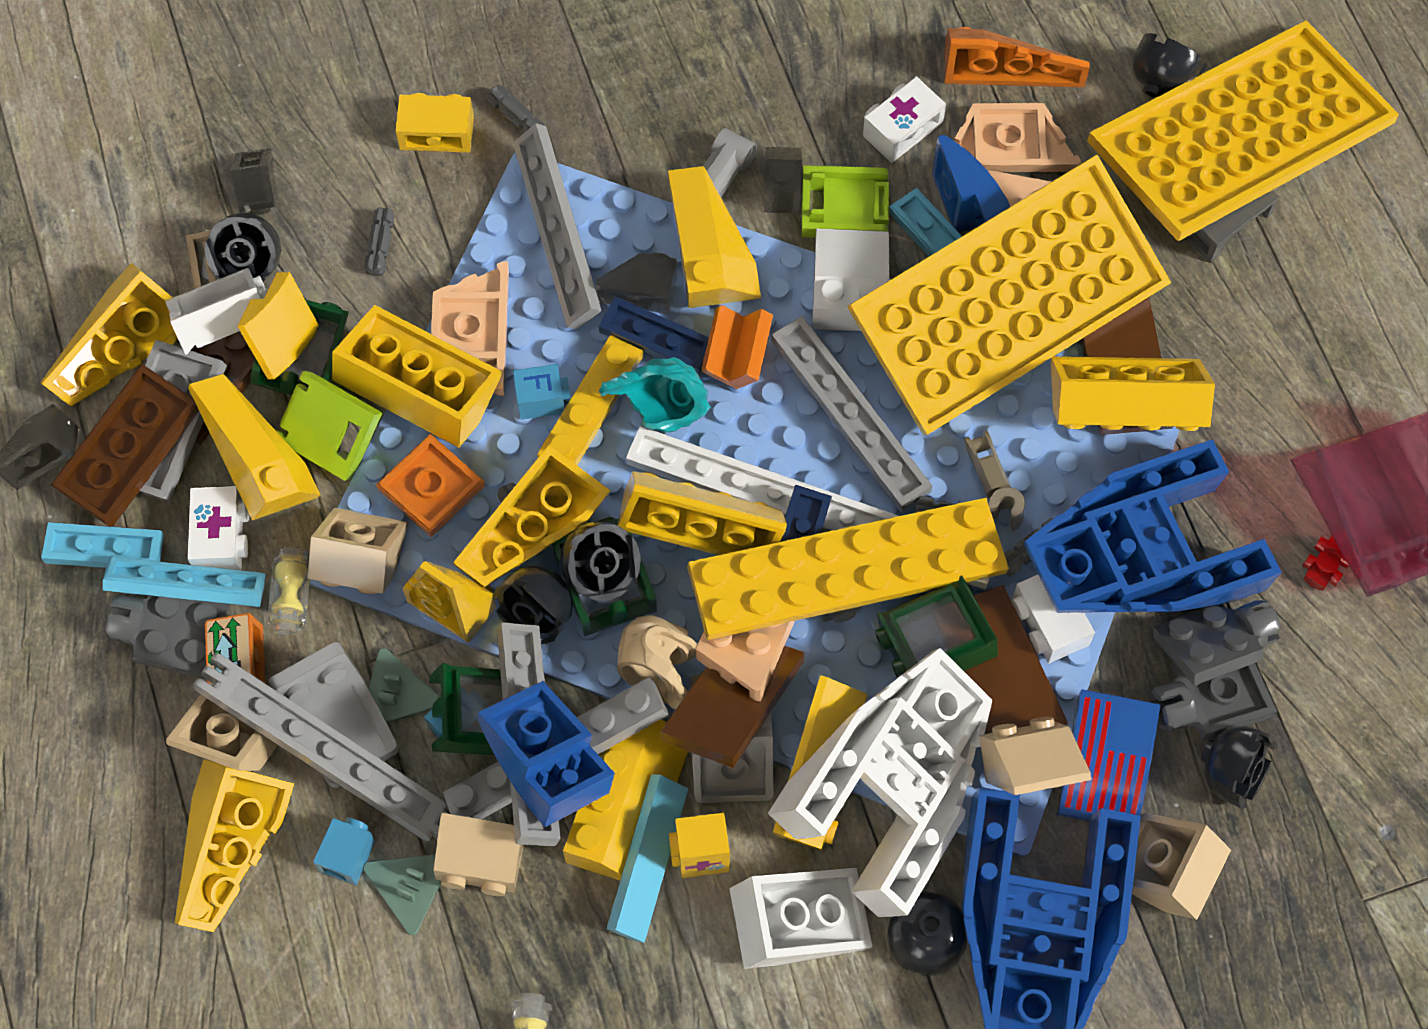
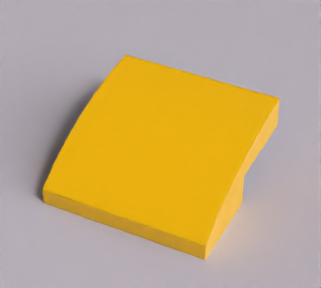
(278, 325)

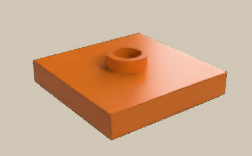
(430, 485)

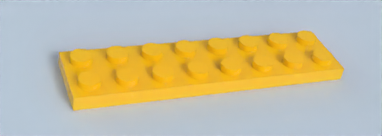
(846, 568)

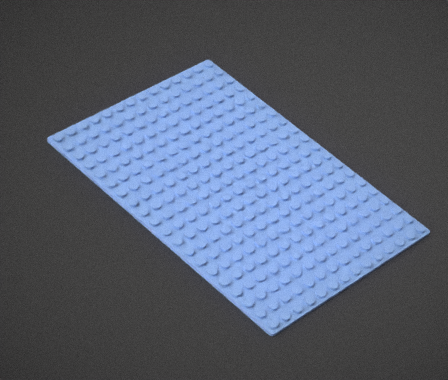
(762, 424)

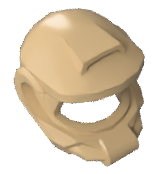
(650, 649)

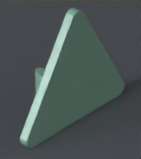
(398, 689)
(406, 886)

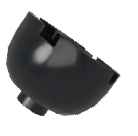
(1164, 65)
(243, 243)
(600, 560)
(535, 598)
(1237, 763)
(930, 936)

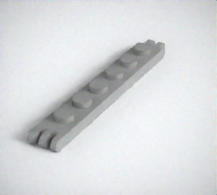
(322, 747)

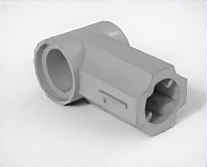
(727, 157)

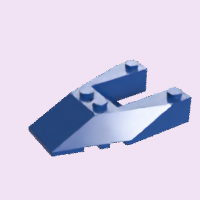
(1127, 552)
(1040, 943)

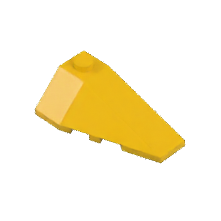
(711, 248)
(112, 337)
(257, 457)
(538, 511)
(450, 599)
(225, 832)

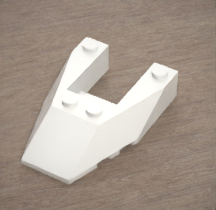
(917, 755)

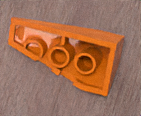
(994, 59)

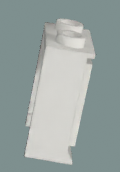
(213, 309)

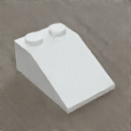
(844, 271)
(799, 917)

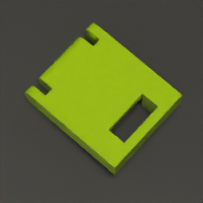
(852, 199)
(318, 422)

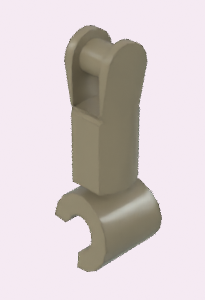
(995, 480)

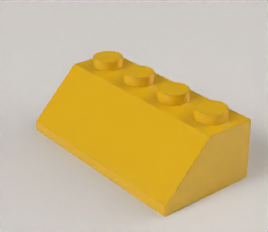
(415, 375)
(1131, 392)
(697, 516)
(829, 709)
(606, 827)

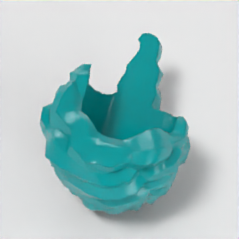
(663, 393)

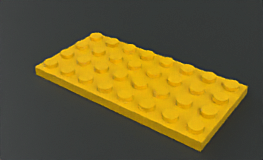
(1241, 129)
(1009, 295)

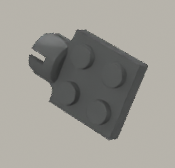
(164, 630)
(1218, 639)
(1215, 704)

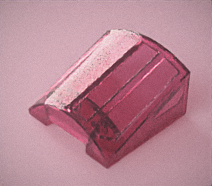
(1375, 501)

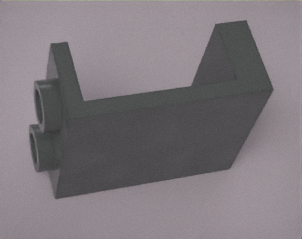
(1212, 238)

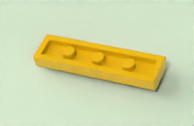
(587, 407)

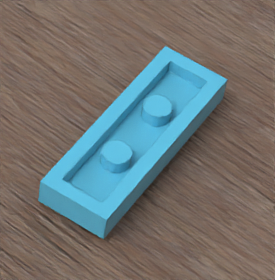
(96, 544)

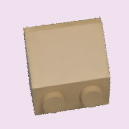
(356, 550)
(220, 737)
(1032, 757)
(477, 855)
(1177, 864)

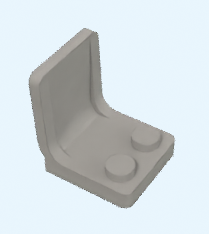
(337, 695)
(747, 781)

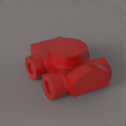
(1324, 566)

